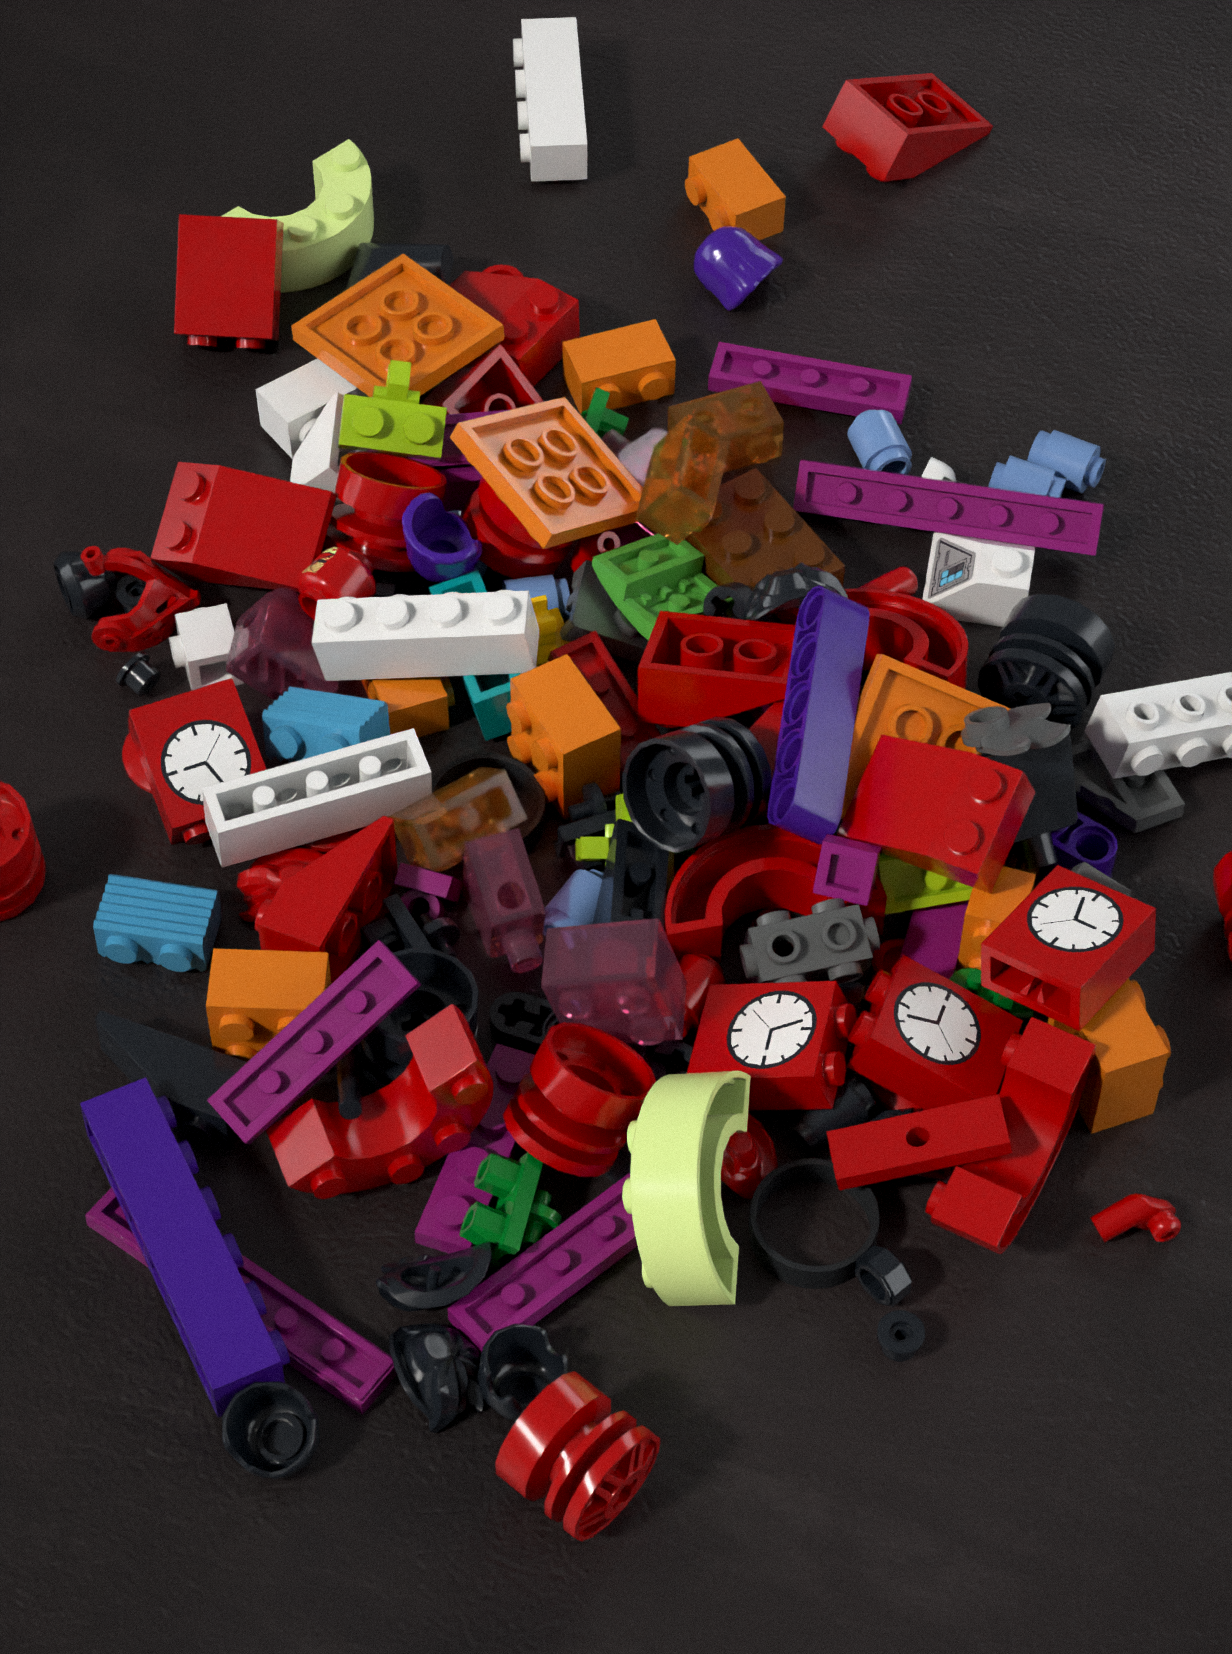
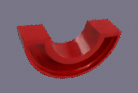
(909, 632)
(741, 875)
(1039, 1100)
(400, 1126)

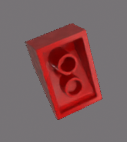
(902, 124)
(533, 316)
(240, 527)
(711, 668)
(939, 809)
(333, 898)

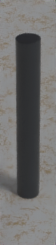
(349, 1085)

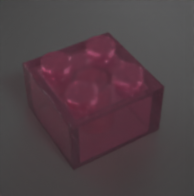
(616, 980)

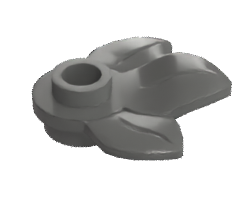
(1012, 731)

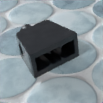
(1053, 804)

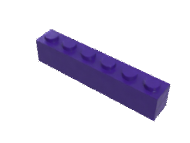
(181, 1242)

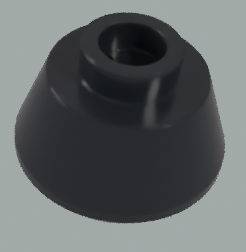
(81, 590)

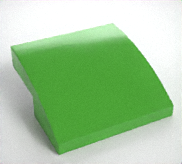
(654, 578)

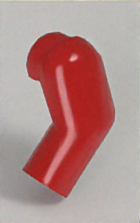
(592, 546)
(1139, 1212)

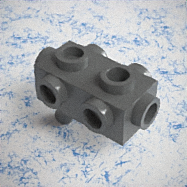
(826, 944)

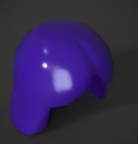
(733, 264)
(438, 540)

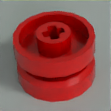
(505, 540)

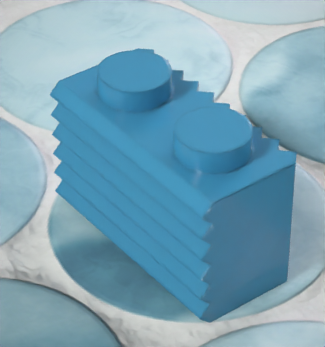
(320, 722)
(157, 923)

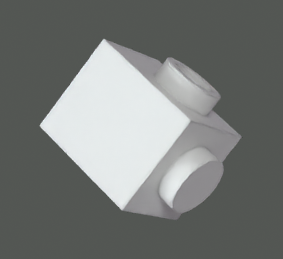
(203, 645)

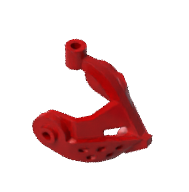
(142, 625)

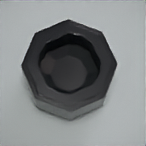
(883, 1275)

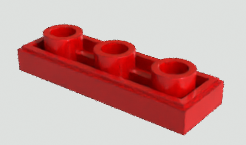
(919, 1142)

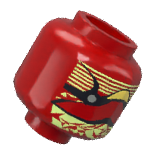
(333, 576)

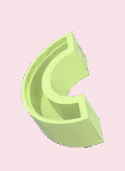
(326, 235)
(678, 1185)

